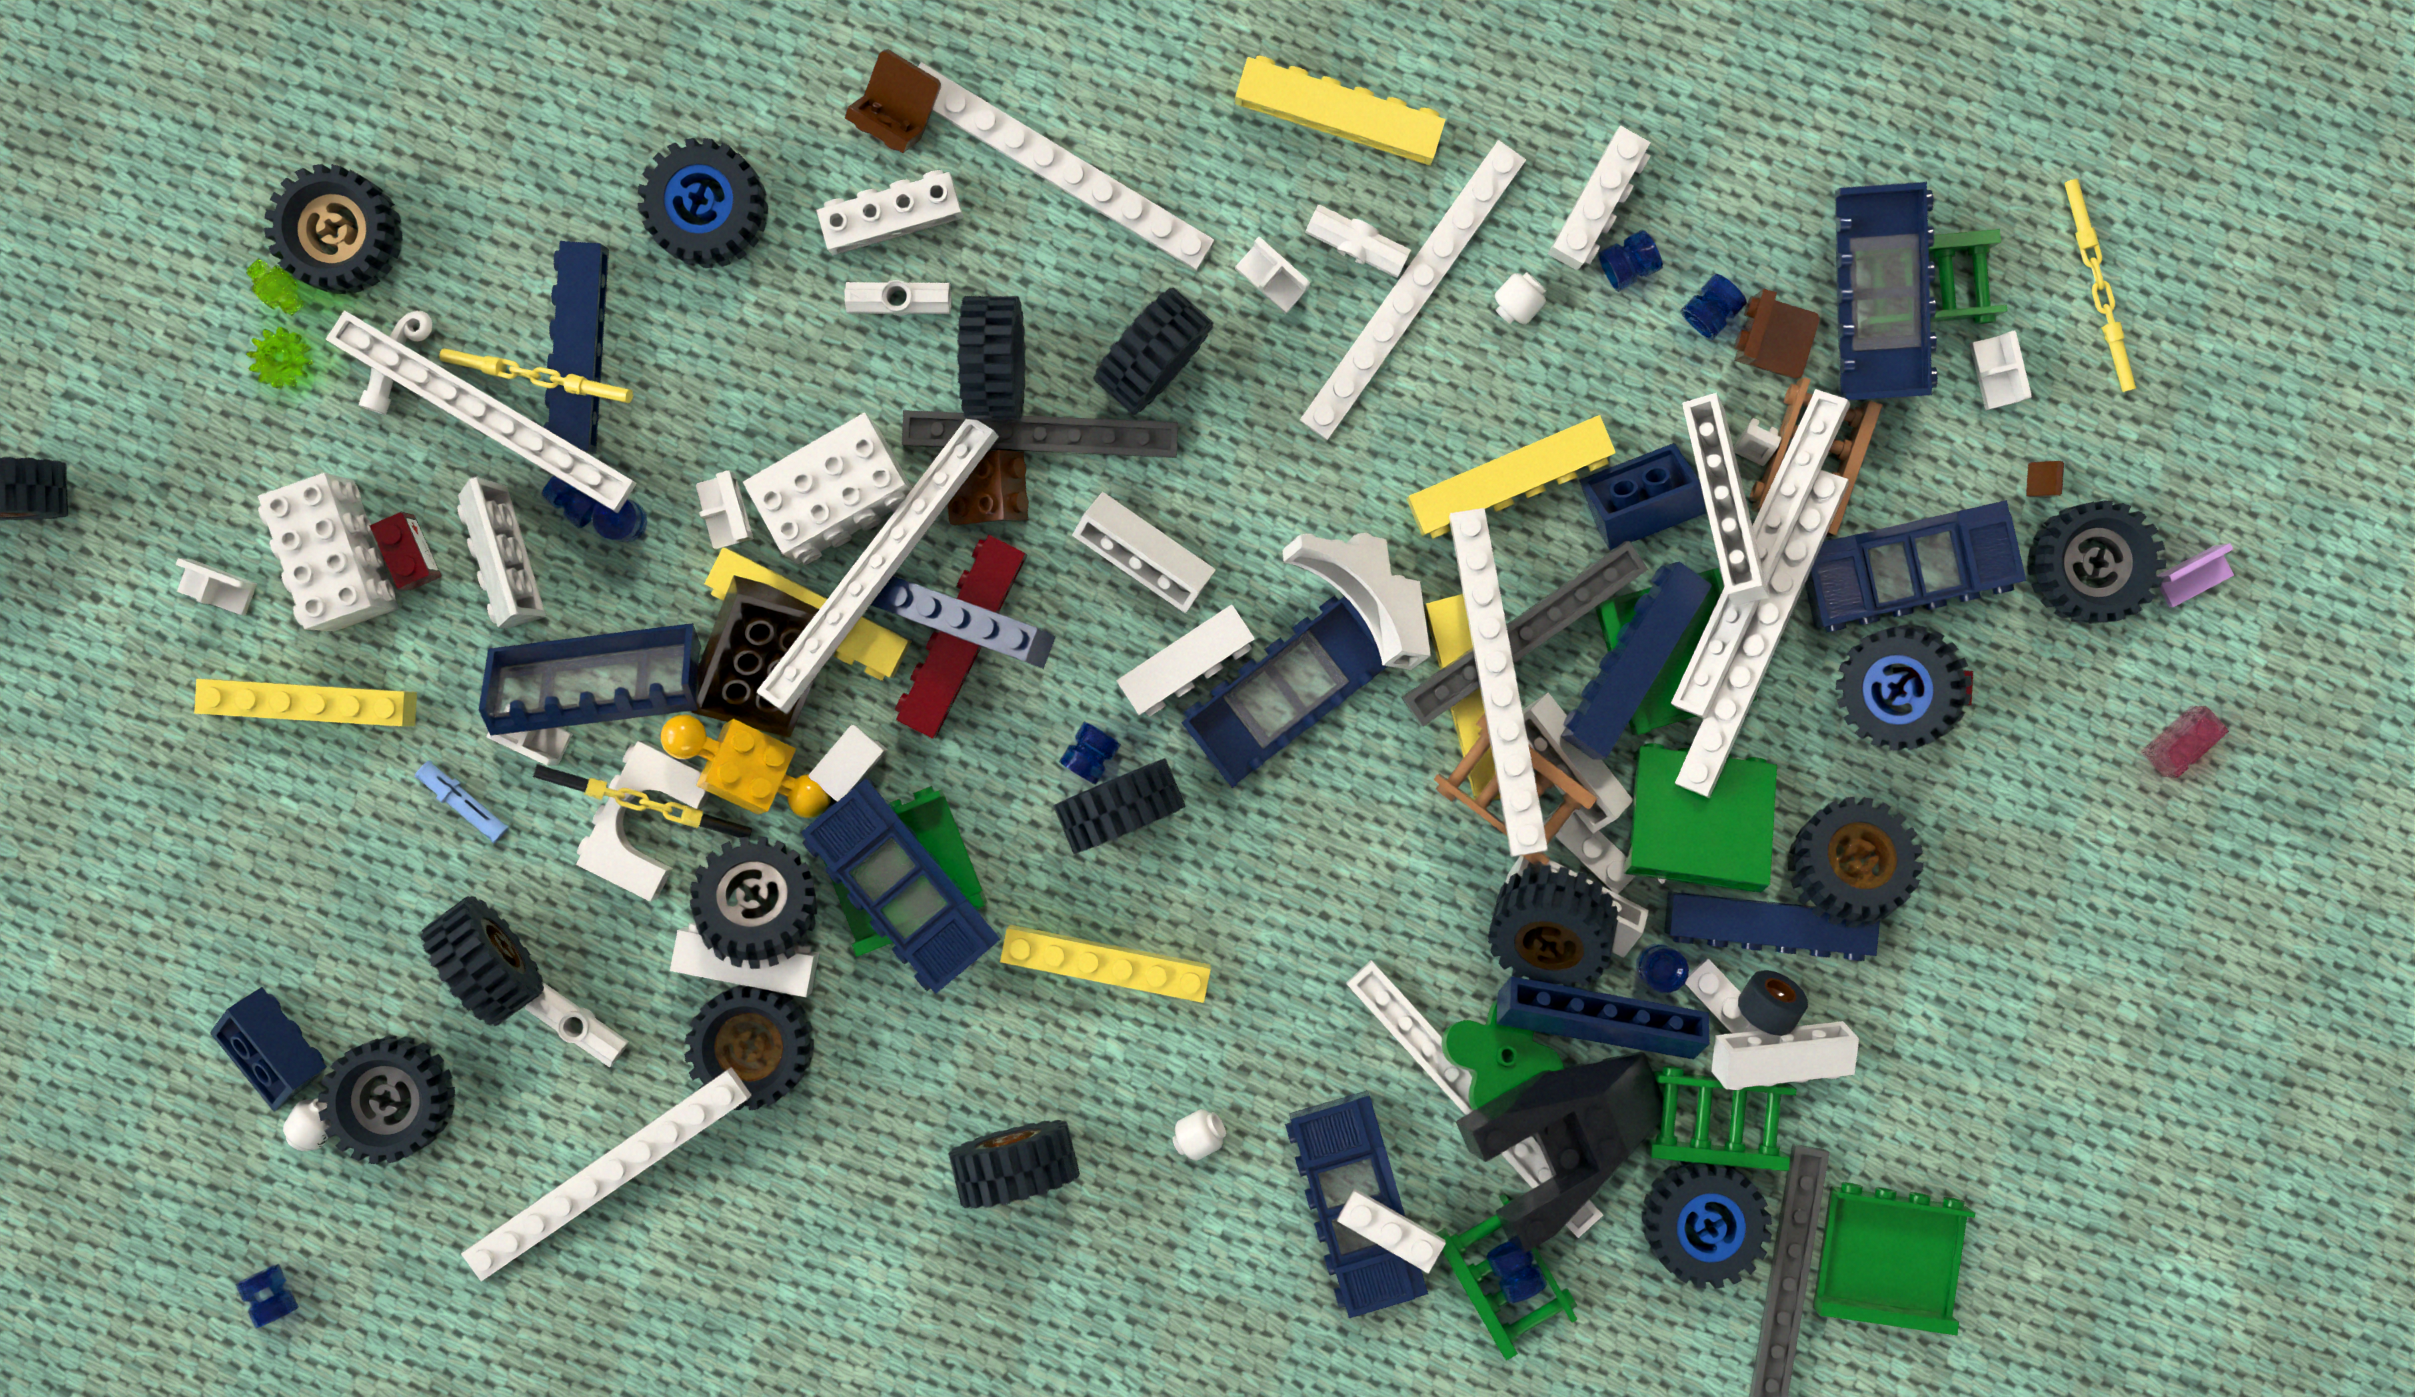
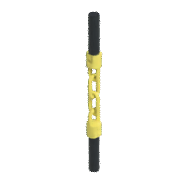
(597, 789)

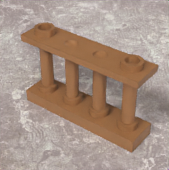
(1849, 451)
(1547, 776)

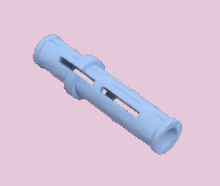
(451, 793)

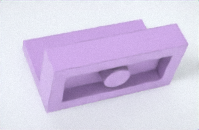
(2195, 575)

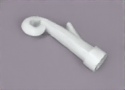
(379, 386)

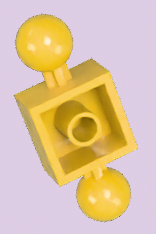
(744, 766)

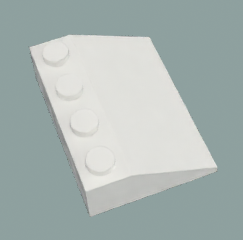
(500, 553)

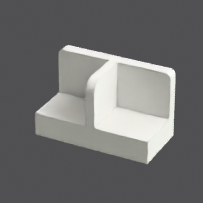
(1273, 275)
(2000, 370)
(724, 510)
(215, 586)
(541, 745)
(847, 763)

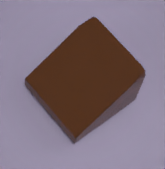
(2045, 479)

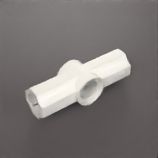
(1358, 240)
(875, 298)
(595, 1038)

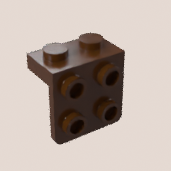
(895, 102)
(1776, 335)
(992, 491)

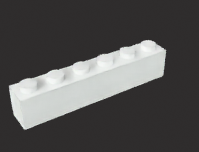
(1725, 500)

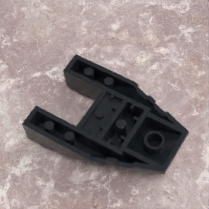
(1586, 1129)

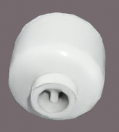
(1520, 298)
(304, 1128)
(1199, 1134)

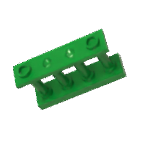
(1978, 245)
(1700, 1148)
(1489, 1305)

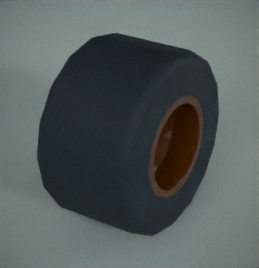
(1772, 1002)

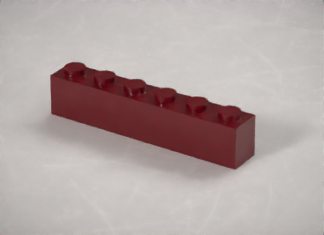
(951, 658)

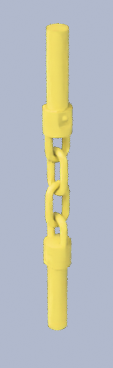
(2088, 239)
(572, 383)

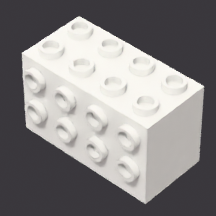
(829, 490)
(327, 552)

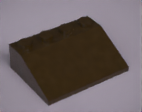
(744, 647)

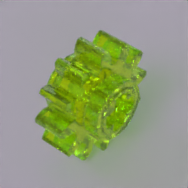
(275, 287)
(293, 358)

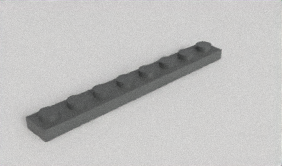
(1050, 434)
(1530, 629)
(1789, 1272)

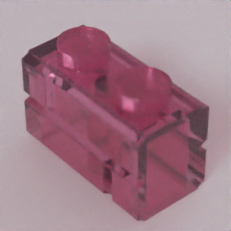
(2184, 741)

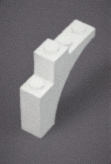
(1363, 575)

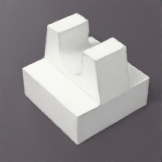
(1757, 443)

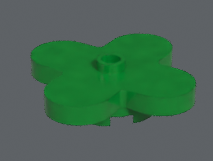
(1479, 1051)

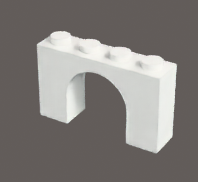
(608, 849)

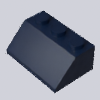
(1643, 496)
(268, 1048)

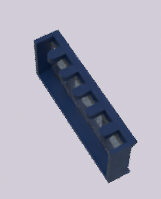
(590, 679)

